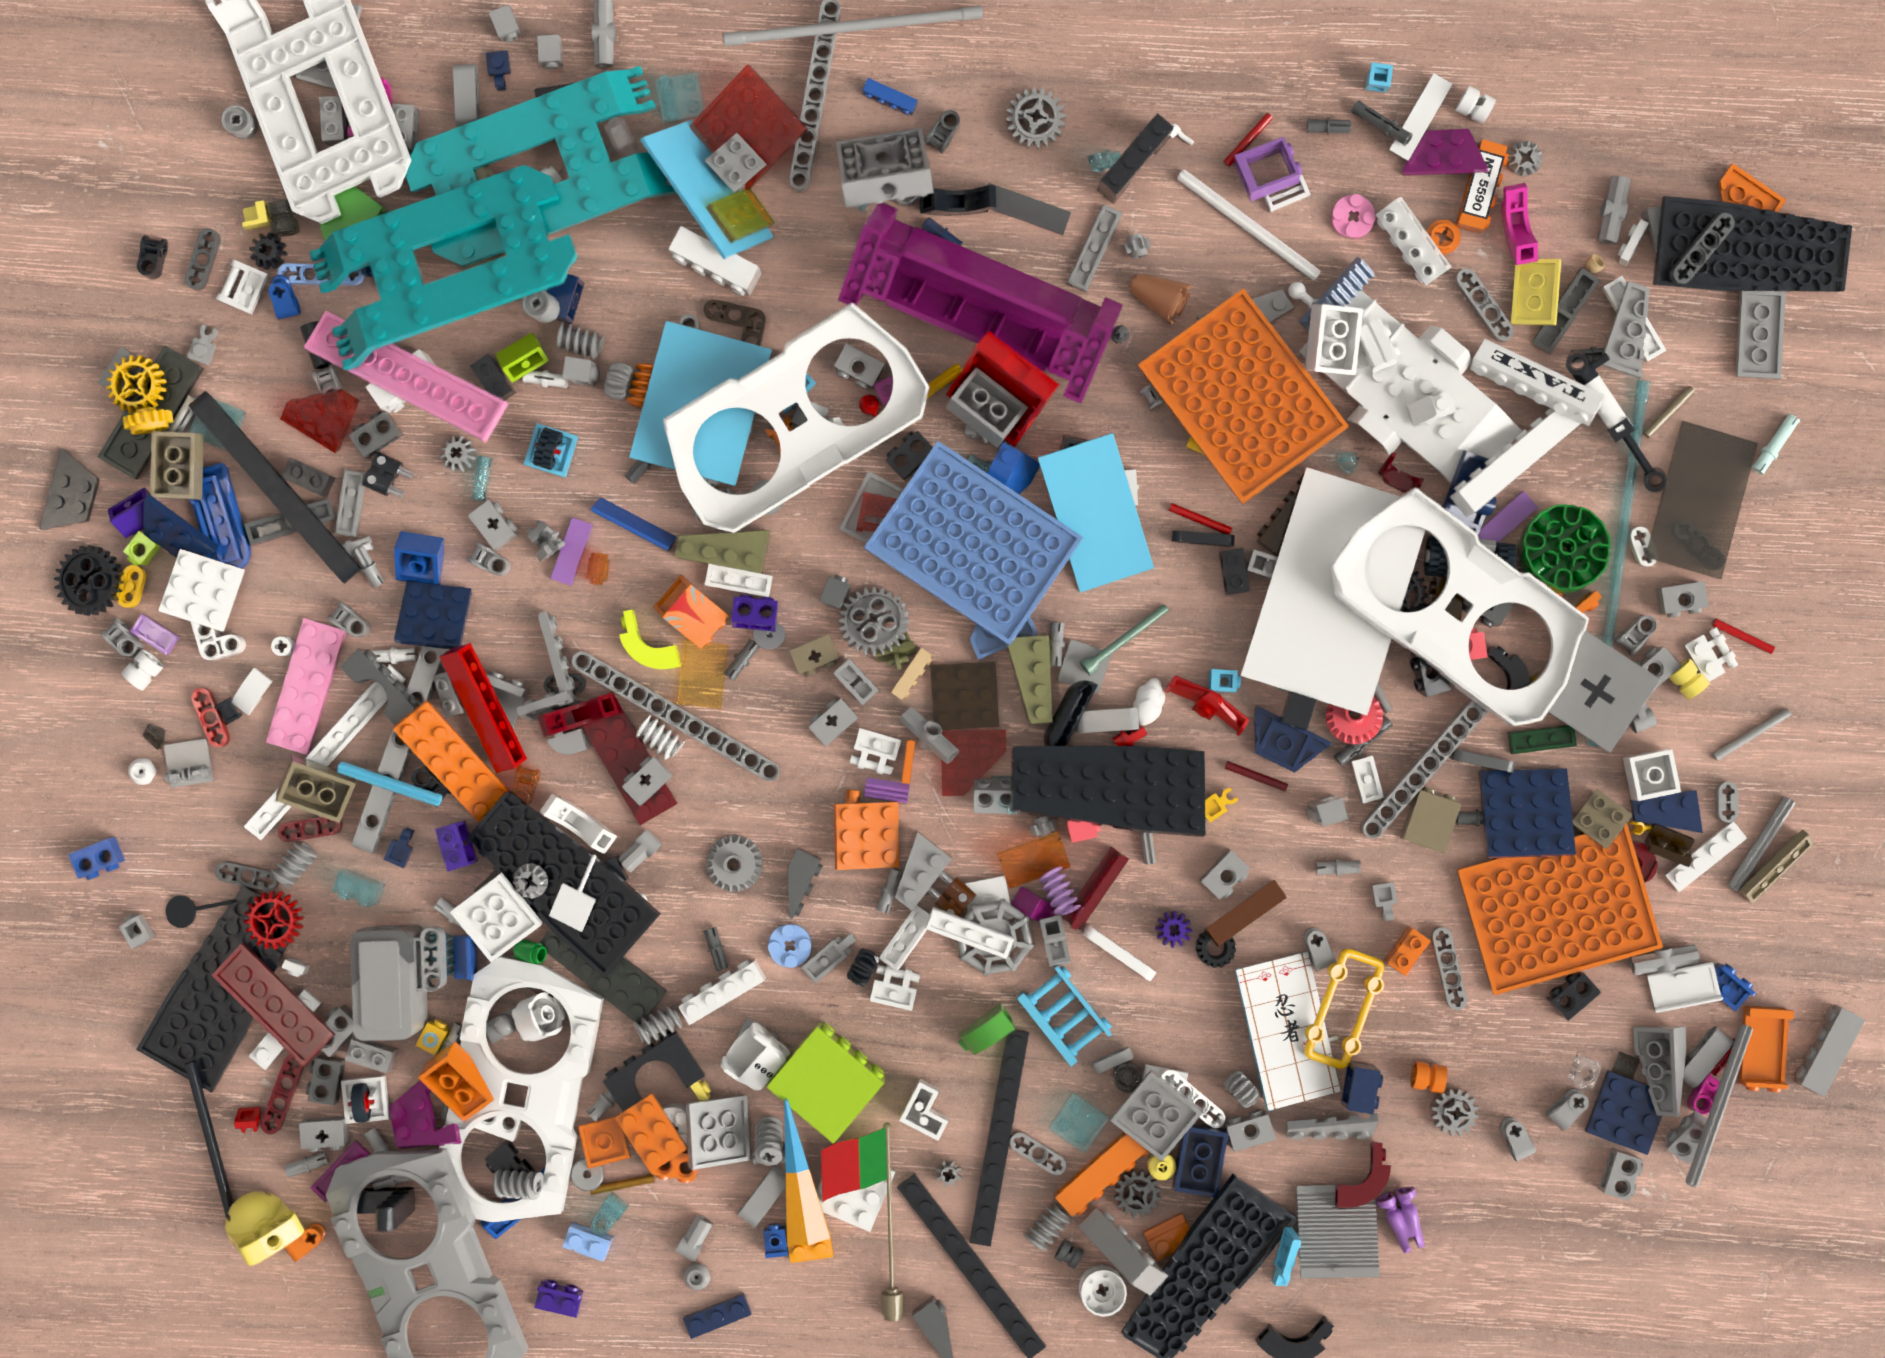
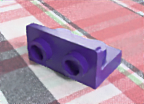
(559, 1298)

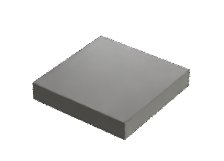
(1073, 672)

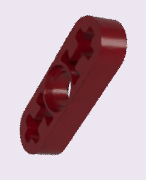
(295, 837)

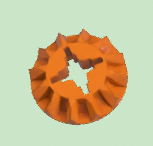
(1452, 233)

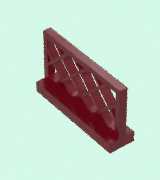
(1096, 887)

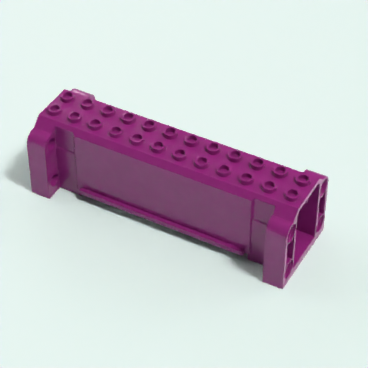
(979, 295)

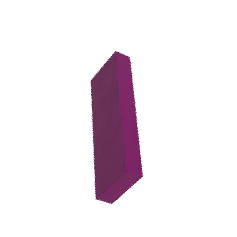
(354, 1151)

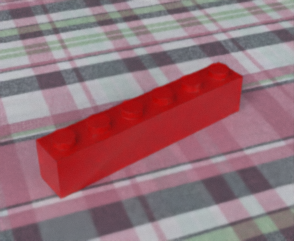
(483, 707)

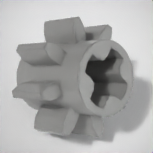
(1137, 246)
(1043, 826)
(951, 1180)

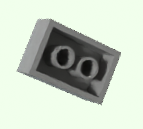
(986, 407)

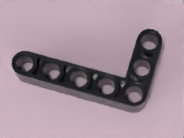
(389, 1204)

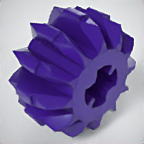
(1166, 931)

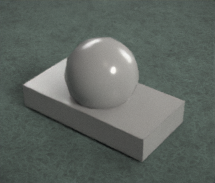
(500, 1026)

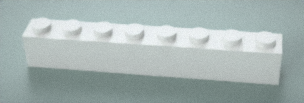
(1512, 462)

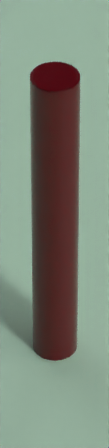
(1256, 776)

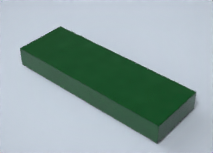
(1542, 739)

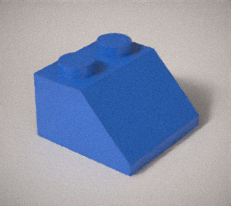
(418, 558)

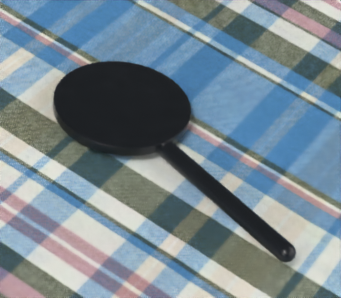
(182, 910)

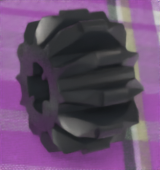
(260, 249)
(863, 967)

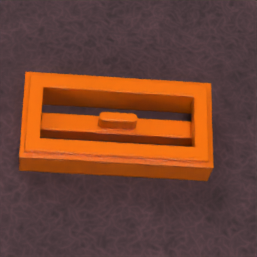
(908, 761)

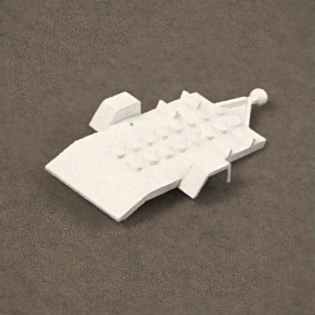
(1475, 427)

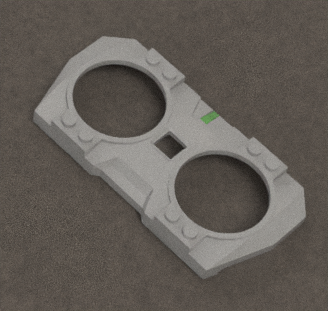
(452, 1257)

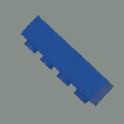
(890, 96)

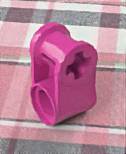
(1704, 1091)

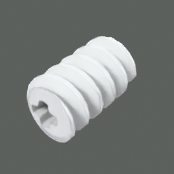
(659, 738)

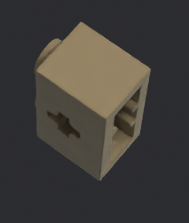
(821, 645)

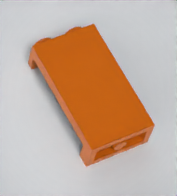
(1767, 1049)

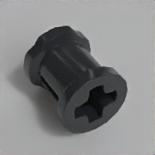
(228, 710)

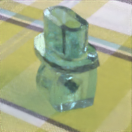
(1102, 161)

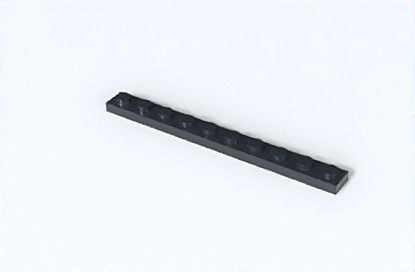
(999, 1138)
(971, 1266)

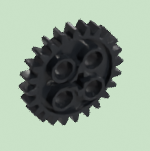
(89, 580)

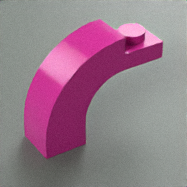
(1516, 224)

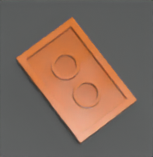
(651, 1132)

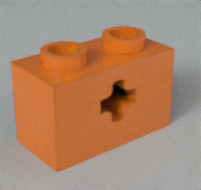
(1407, 950)

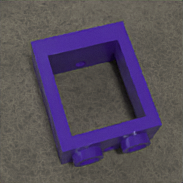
(452, 847)

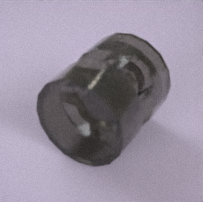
(283, 219)
(1126, 1076)

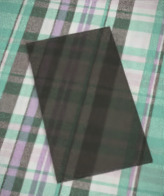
(1701, 500)

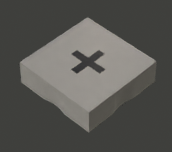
(1602, 693)

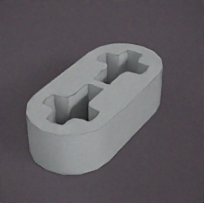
(1732, 801)
(1112, 1059)

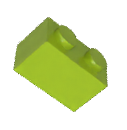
(522, 357)

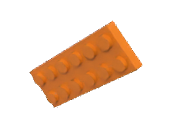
(451, 759)

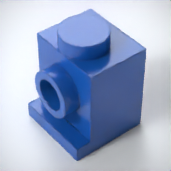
(772, 1250)

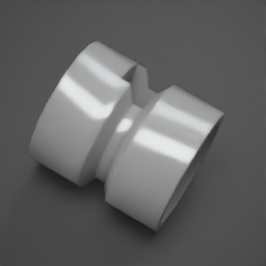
(239, 122)
(541, 306)

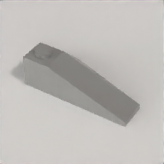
(1663, 1063)

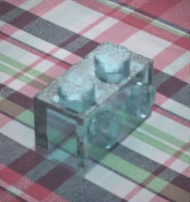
(358, 887)

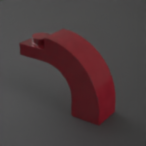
(577, 715)
(1357, 1195)

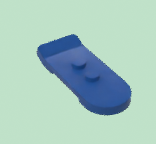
(221, 517)

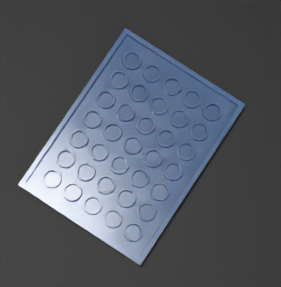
(973, 543)

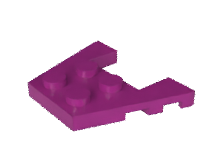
(415, 1121)

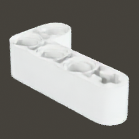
(220, 642)

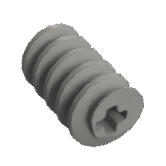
(579, 341)
(294, 864)
(658, 1024)
(768, 1140)
(518, 1185)
(1048, 1227)

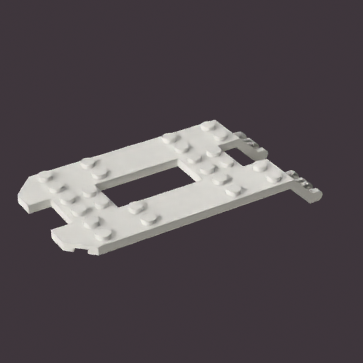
(266, 68)

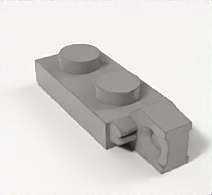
(828, 957)

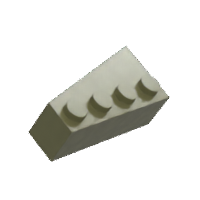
(731, 550)
(1031, 669)

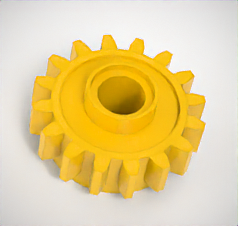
(148, 421)

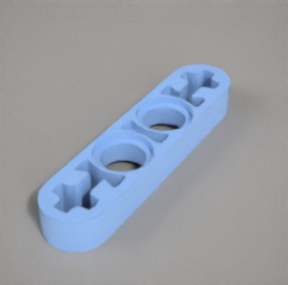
(294, 279)

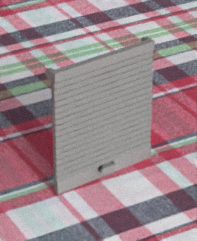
(1335, 1236)

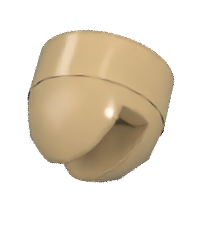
(1595, 264)

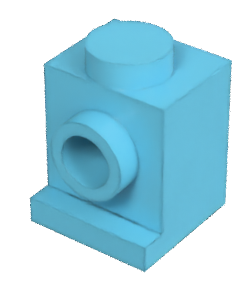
(1379, 77)
(1233, 679)

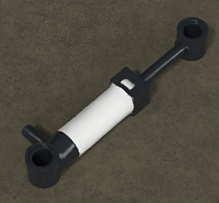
(1612, 415)

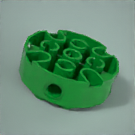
(1580, 533)

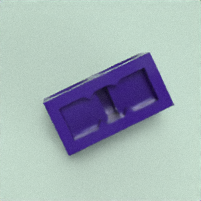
(753, 619)

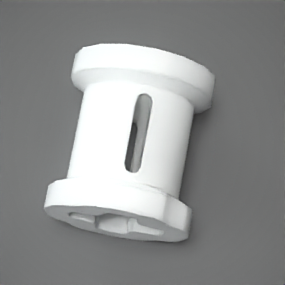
(275, 645)

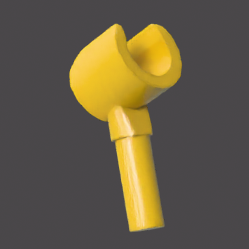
(1639, 827)

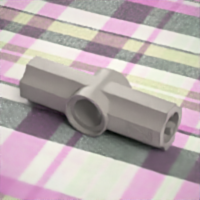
(603, 33)
(1613, 210)
(929, 735)
(1664, 959)

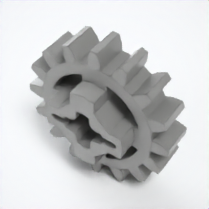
(1453, 1121)

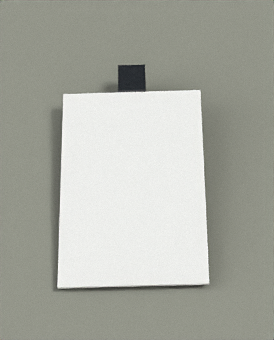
(1304, 632)

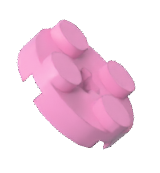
(1353, 229)

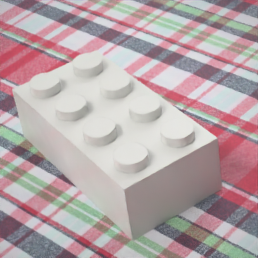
(705, 259)

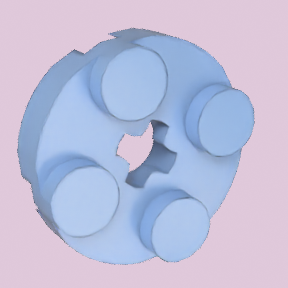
(802, 944)

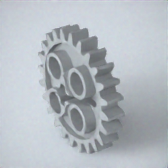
(883, 636)

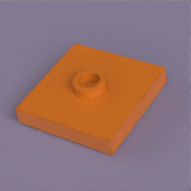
(603, 1142)

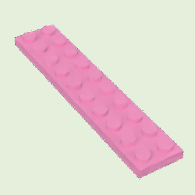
(415, 382)

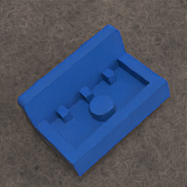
(1731, 987)

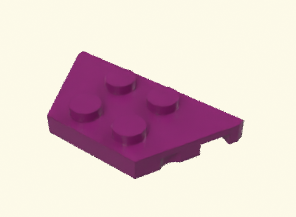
(1445, 153)

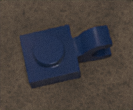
(498, 66)
(399, 851)

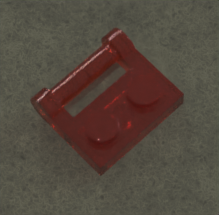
(873, 506)

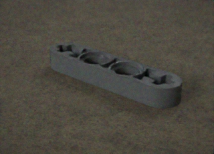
(1700, 247)

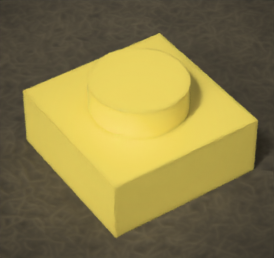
(701, 1090)

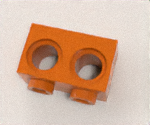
(675, 1170)

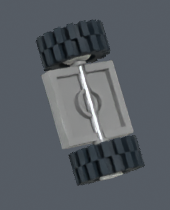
(1436, 560)

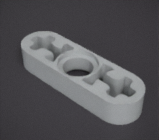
(1020, 1149)

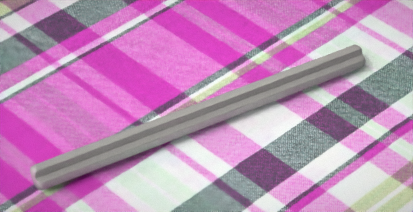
(1718, 1106)

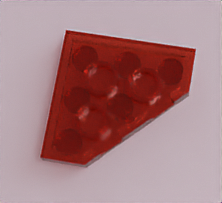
(322, 416)
(976, 756)

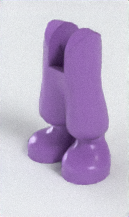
(1403, 1221)

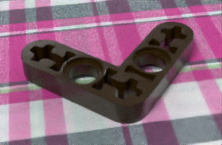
(743, 321)

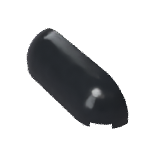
(1069, 713)

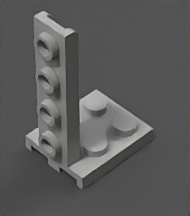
(560, 664)

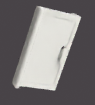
(1684, 989)

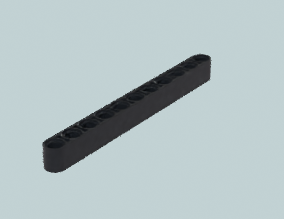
(275, 487)

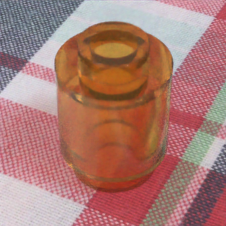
(598, 568)

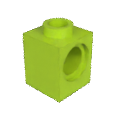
(151, 549)

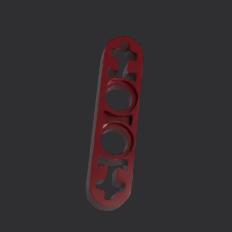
(280, 1092)

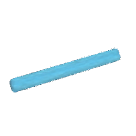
(389, 783)

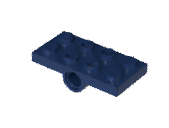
(1468, 463)

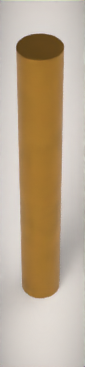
(636, 1181)

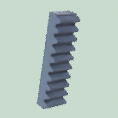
(1343, 288)

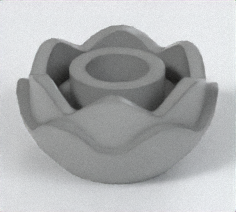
(699, 1270)

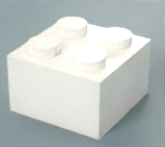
(1651, 774)

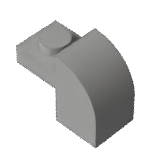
(569, 742)
(1055, 941)

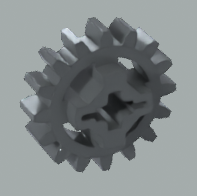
(1145, 1188)

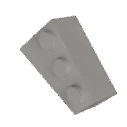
(921, 870)

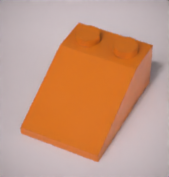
(456, 1081)

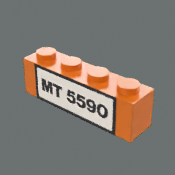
(1481, 187)

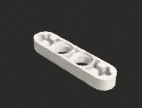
(1118, 952)
(1194, 1095)

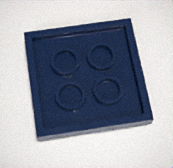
(433, 615)
(1624, 1113)

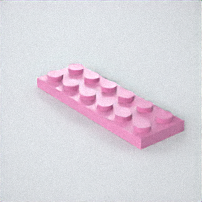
(306, 686)

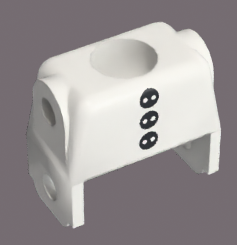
(755, 1057)

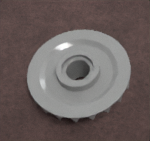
(749, 859)

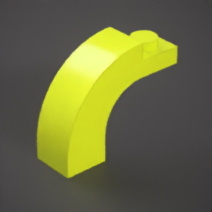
(641, 652)

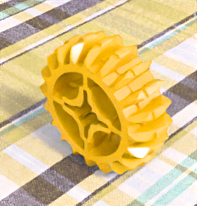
(122, 372)

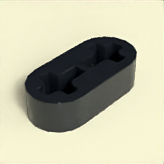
(579, 689)

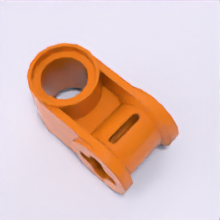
(305, 1243)

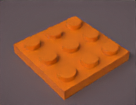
(866, 835)

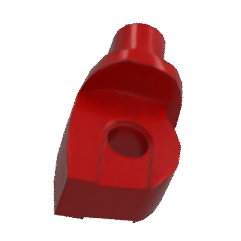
(1129, 738)

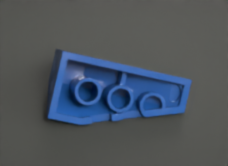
(1013, 468)

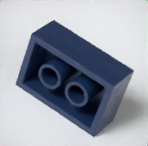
(1200, 1160)

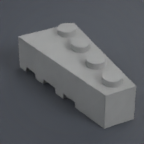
(1123, 1251)

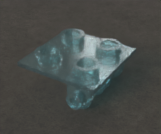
(679, 97)

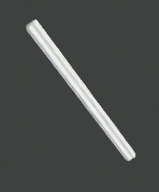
(1248, 224)

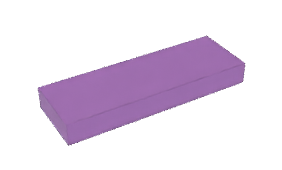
(1508, 518)
(572, 552)

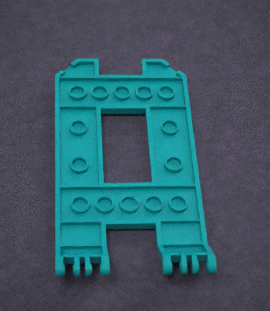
(564, 116)
(389, 246)

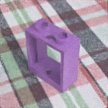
(1261, 152)

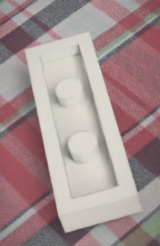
(738, 580)
(905, 939)

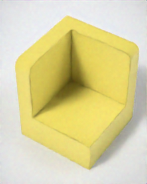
(256, 216)

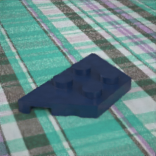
(172, 531)
(1283, 743)

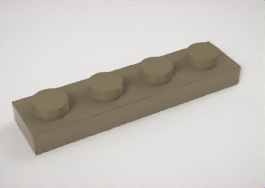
(1777, 866)

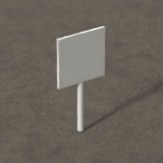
(572, 905)

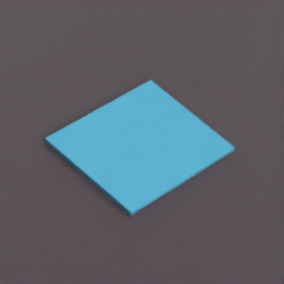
(685, 368)

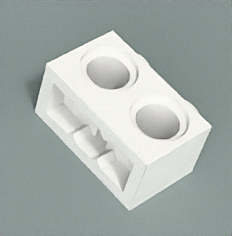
(499, 1128)

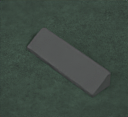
(1031, 210)

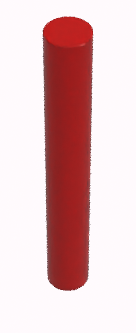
(1248, 139)
(1200, 519)
(1743, 636)

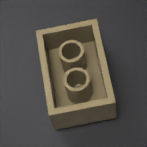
(176, 465)
(315, 788)

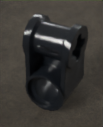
(153, 252)
(433, 783)

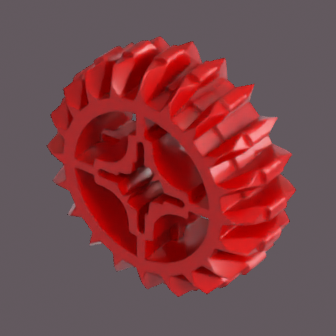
(277, 910)

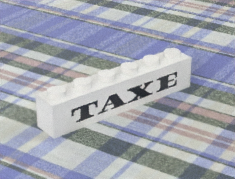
(1537, 382)

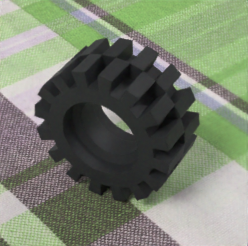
(1214, 961)

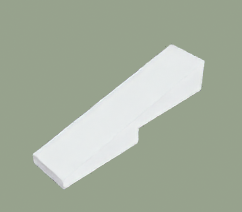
(1422, 115)

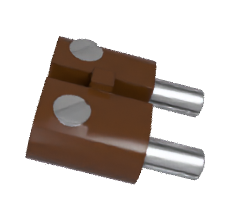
(955, 897)

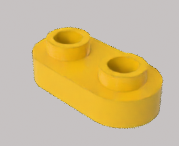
(131, 586)

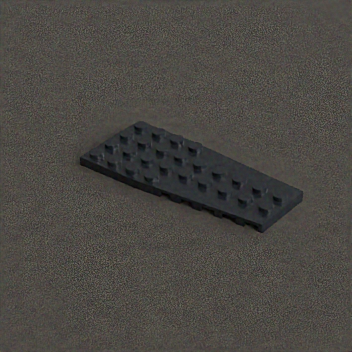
(1758, 254)
(1113, 786)
(520, 835)
(199, 1015)
(1207, 1266)

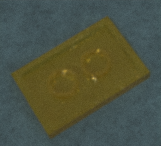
(740, 215)

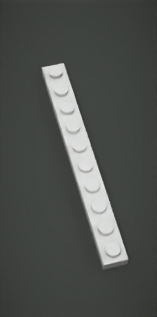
(326, 749)

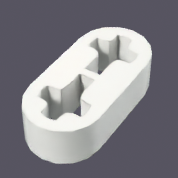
(1637, 548)

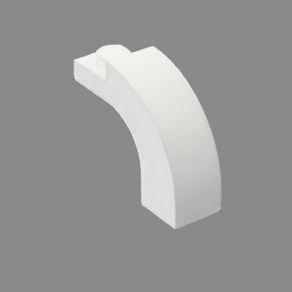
(579, 822)

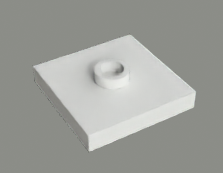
(989, 891)

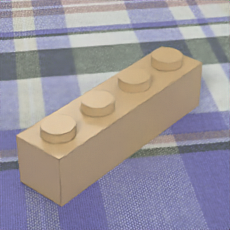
(914, 670)

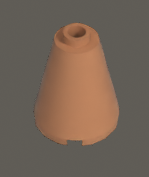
(1161, 295)

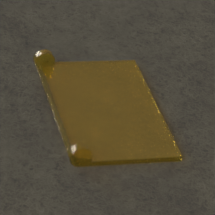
(702, 675)

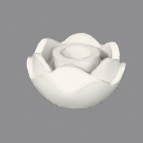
(148, 771)

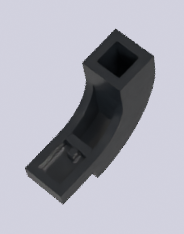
(959, 201)
(1513, 667)
(1302, 1347)

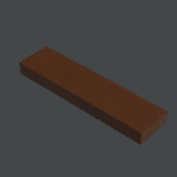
(1245, 913)

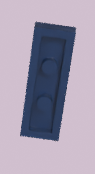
(717, 1316)

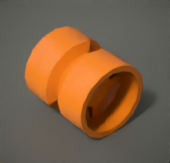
(1426, 1076)

